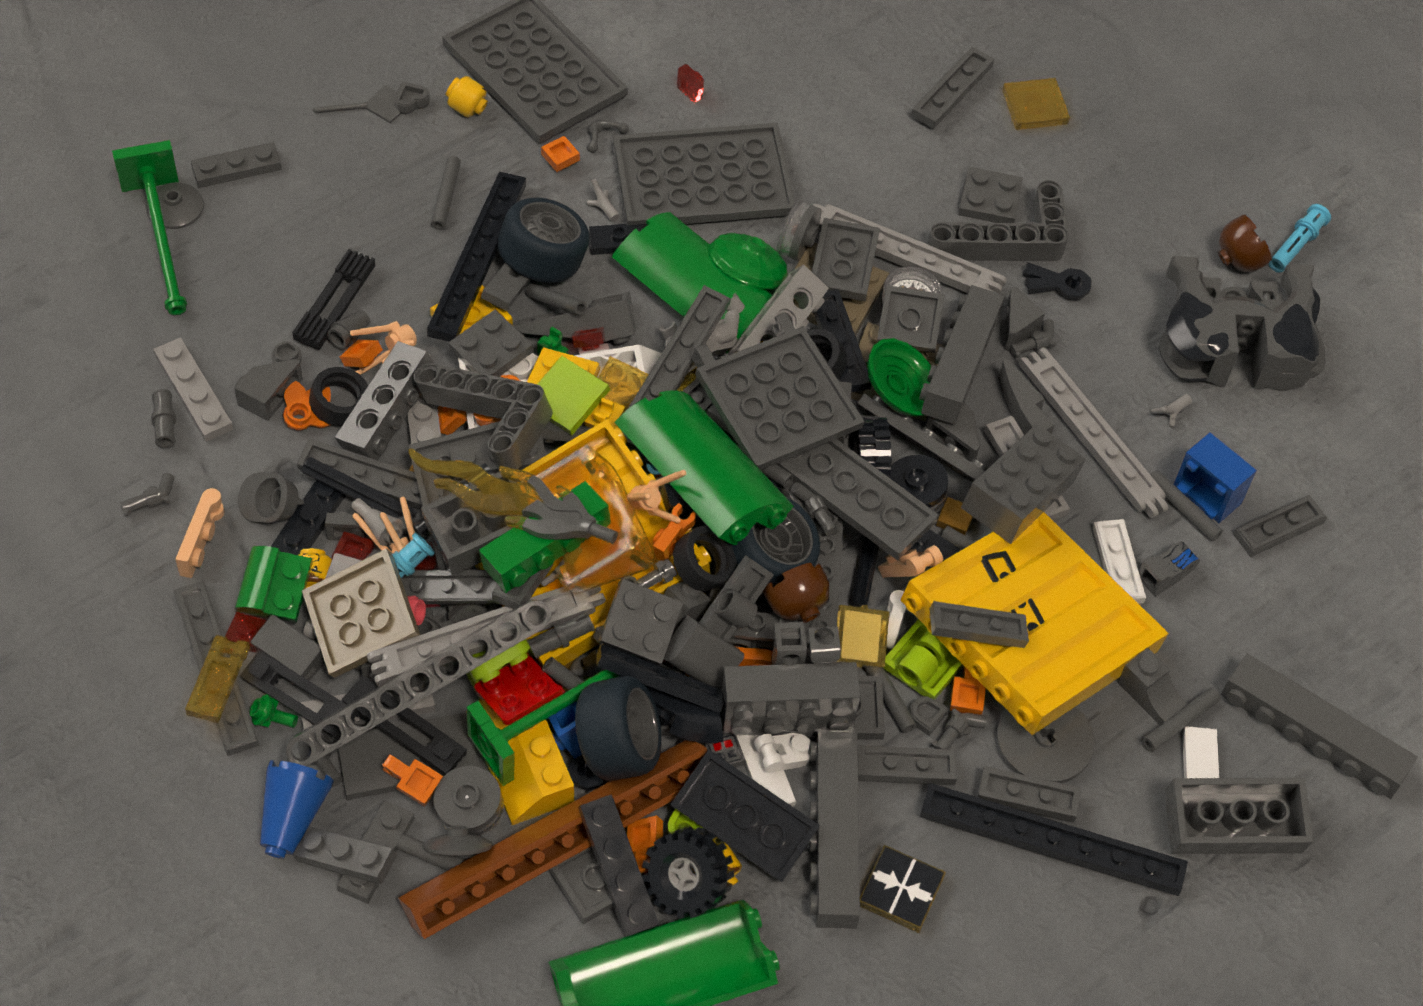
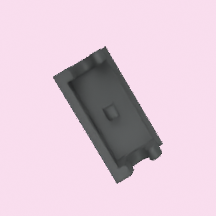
(289, 647)

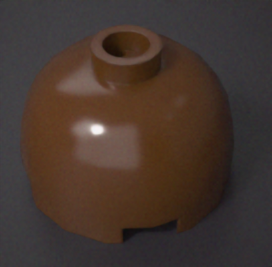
(1242, 246)
(800, 593)

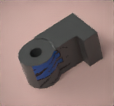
(1168, 568)

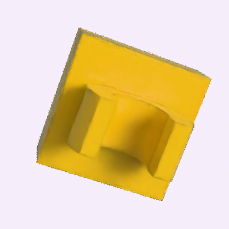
(605, 410)

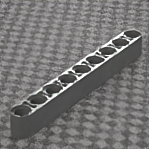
(409, 696)

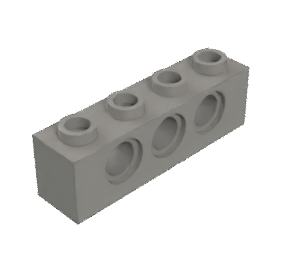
(799, 285)

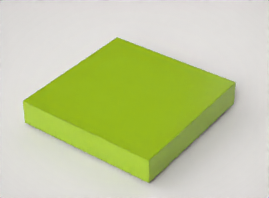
(572, 394)

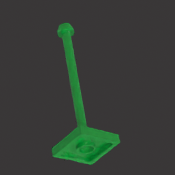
(146, 168)
(493, 741)

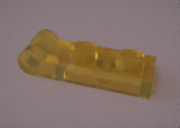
(216, 679)

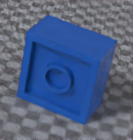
(1214, 477)

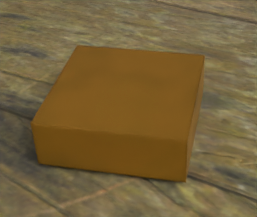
(954, 516)

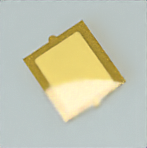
(862, 635)

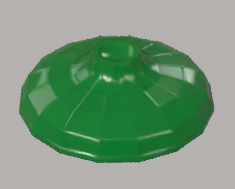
(748, 260)
(898, 375)

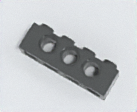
(384, 403)

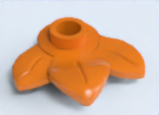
(298, 404)

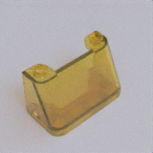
(596, 560)

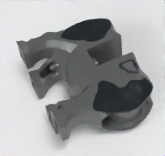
(1211, 330)

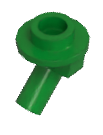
(264, 711)

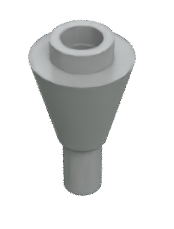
(375, 523)

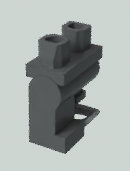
(792, 649)

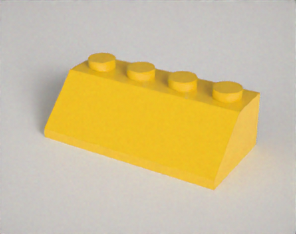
(539, 774)

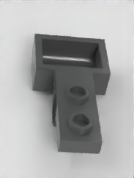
(703, 646)

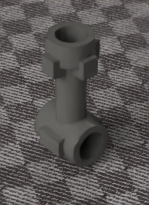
(663, 571)

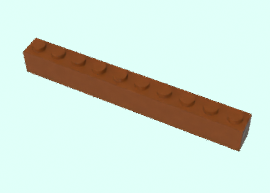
(543, 844)

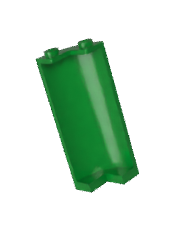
(678, 264)
(719, 477)
(672, 964)

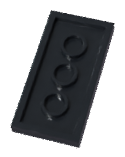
(745, 816)

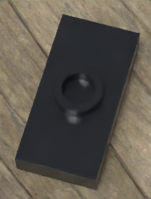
(607, 238)

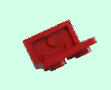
(518, 690)

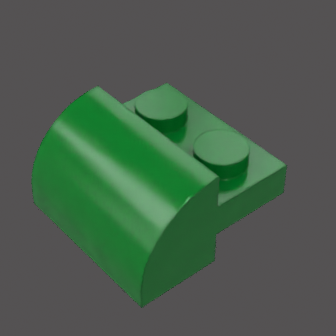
(273, 583)

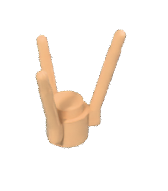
(396, 333)
(648, 497)
(398, 543)

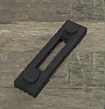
(353, 268)
(264, 672)
(440, 754)

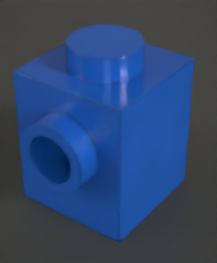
(565, 730)

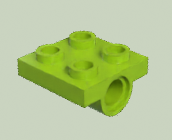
(922, 662)

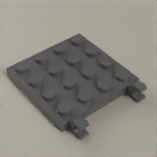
(777, 395)

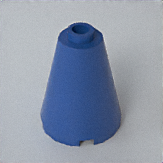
(290, 805)

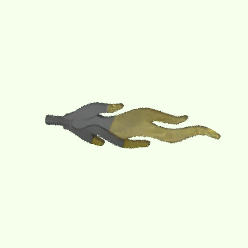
(531, 498)

